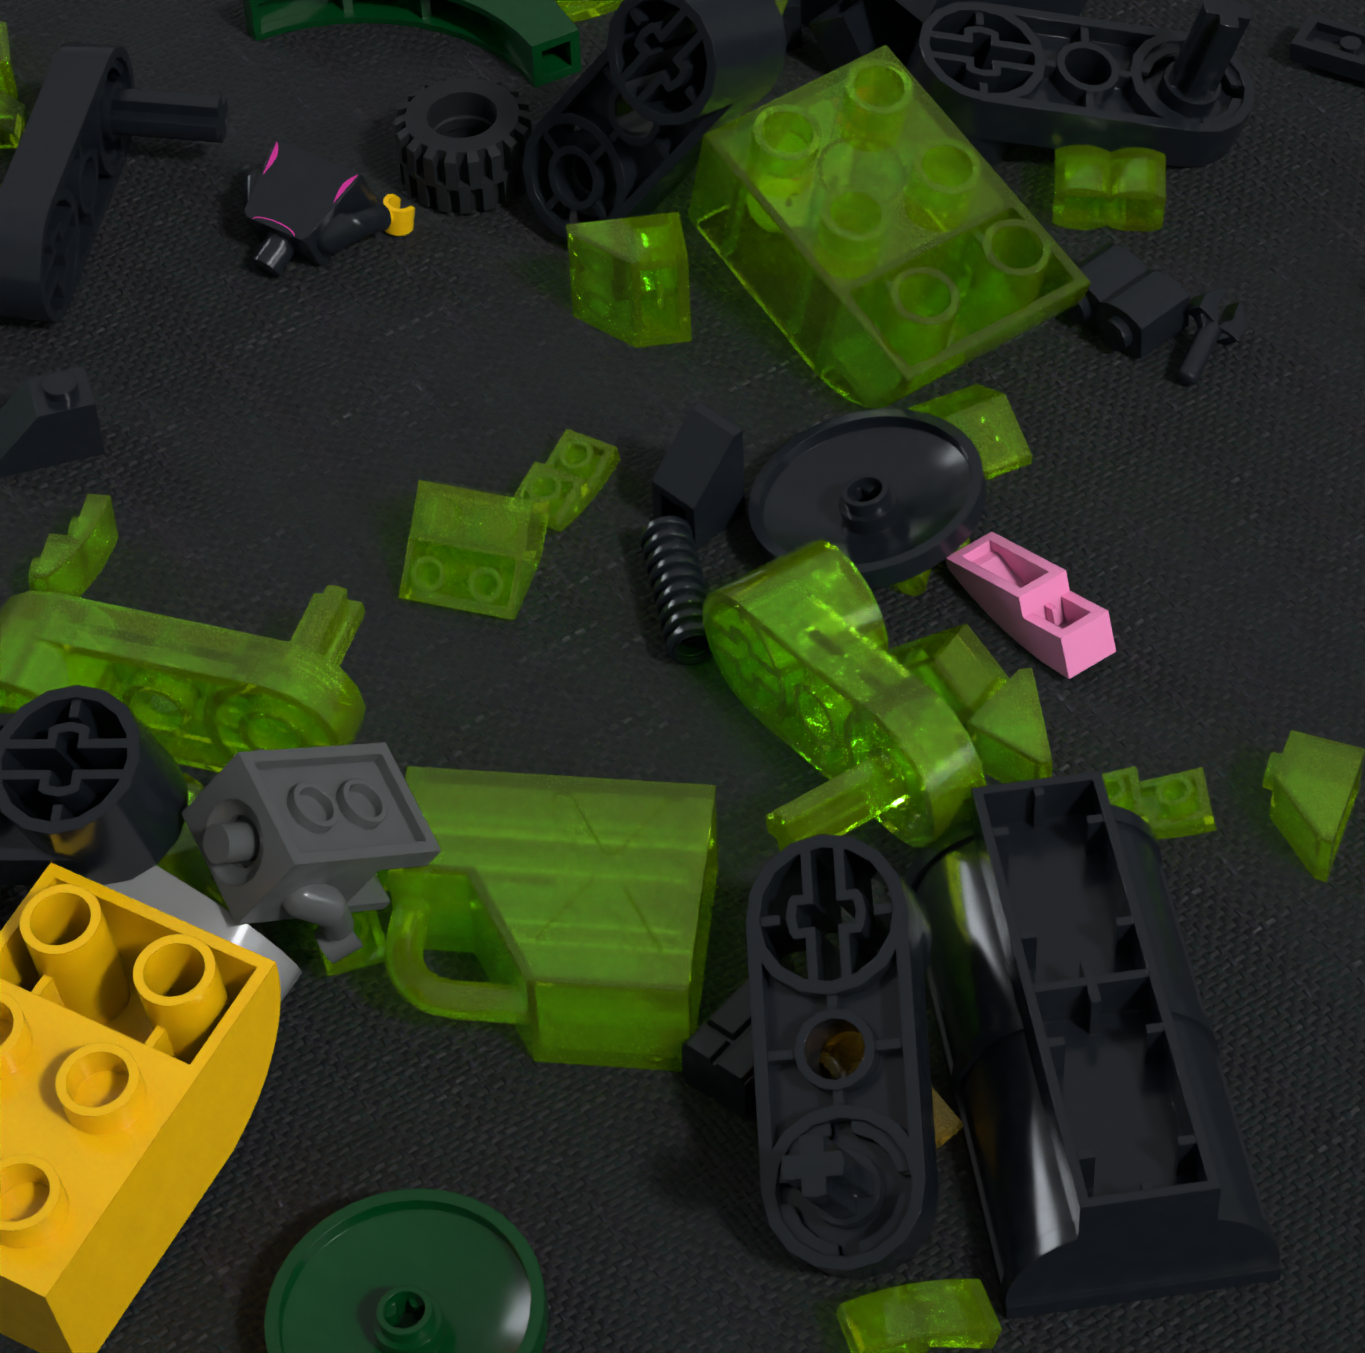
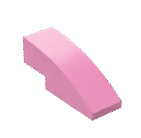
(1034, 603)

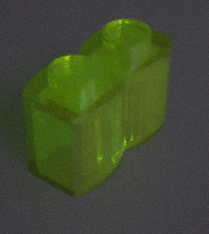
(1109, 188)

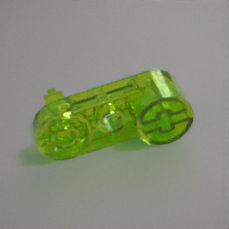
(815, 668)
(189, 681)

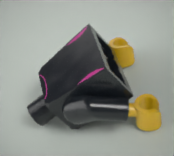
(313, 209)

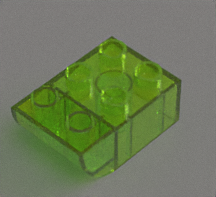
(876, 232)

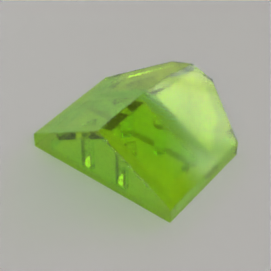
(988, 423)

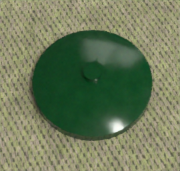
(409, 1278)

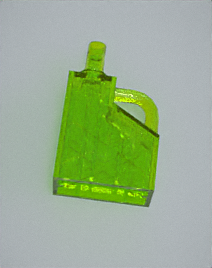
(574, 899)

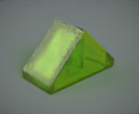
(1012, 732)

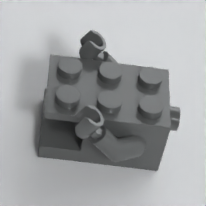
(308, 834)

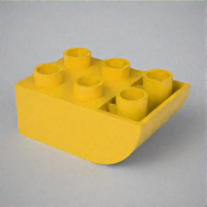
(119, 1096)

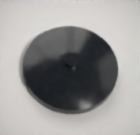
(879, 486)

